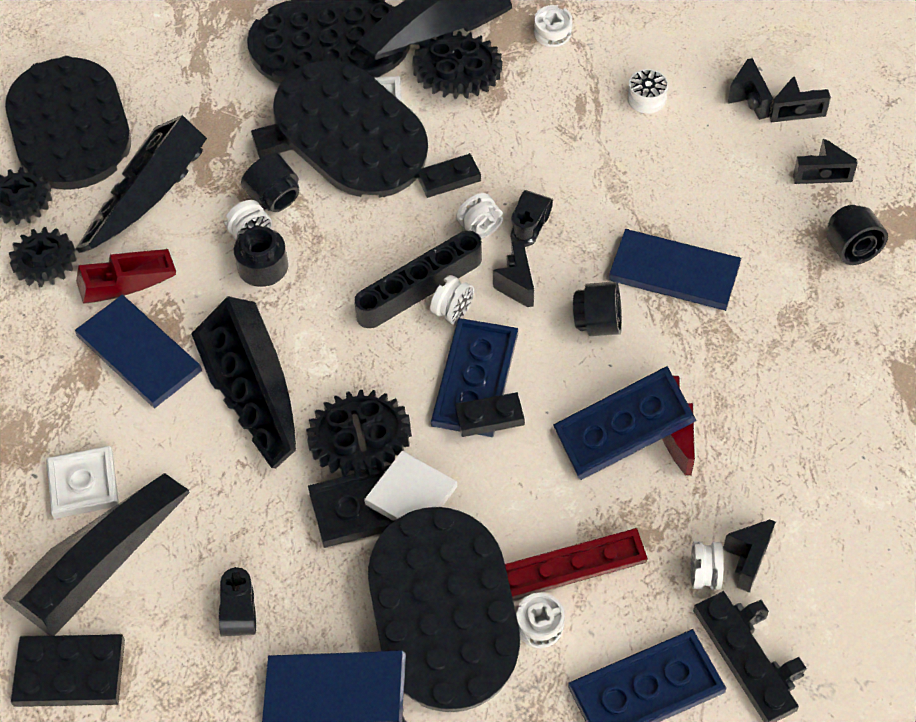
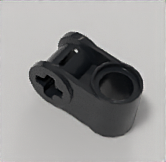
(530, 217)
(236, 608)

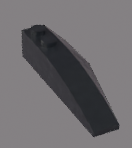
(420, 20)
(148, 177)
(249, 375)
(89, 557)

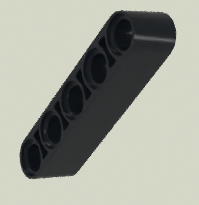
(417, 279)

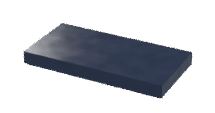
(675, 269)
(138, 351)
(474, 368)
(624, 423)
(650, 683)
(335, 687)

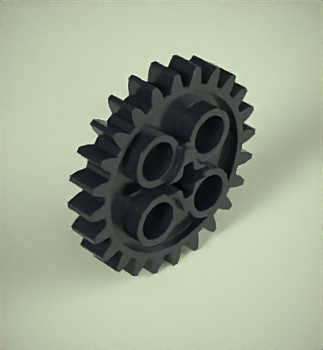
(457, 65)
(335, 438)

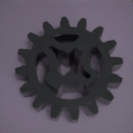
(23, 195)
(42, 257)

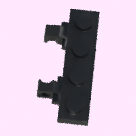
(762, 681)

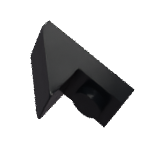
(751, 87)
(796, 105)
(830, 166)
(516, 279)
(750, 546)

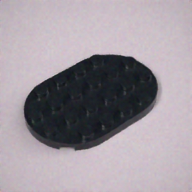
(317, 31)
(68, 122)
(350, 128)
(446, 605)

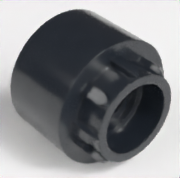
(271, 183)
(856, 234)
(261, 256)
(598, 309)

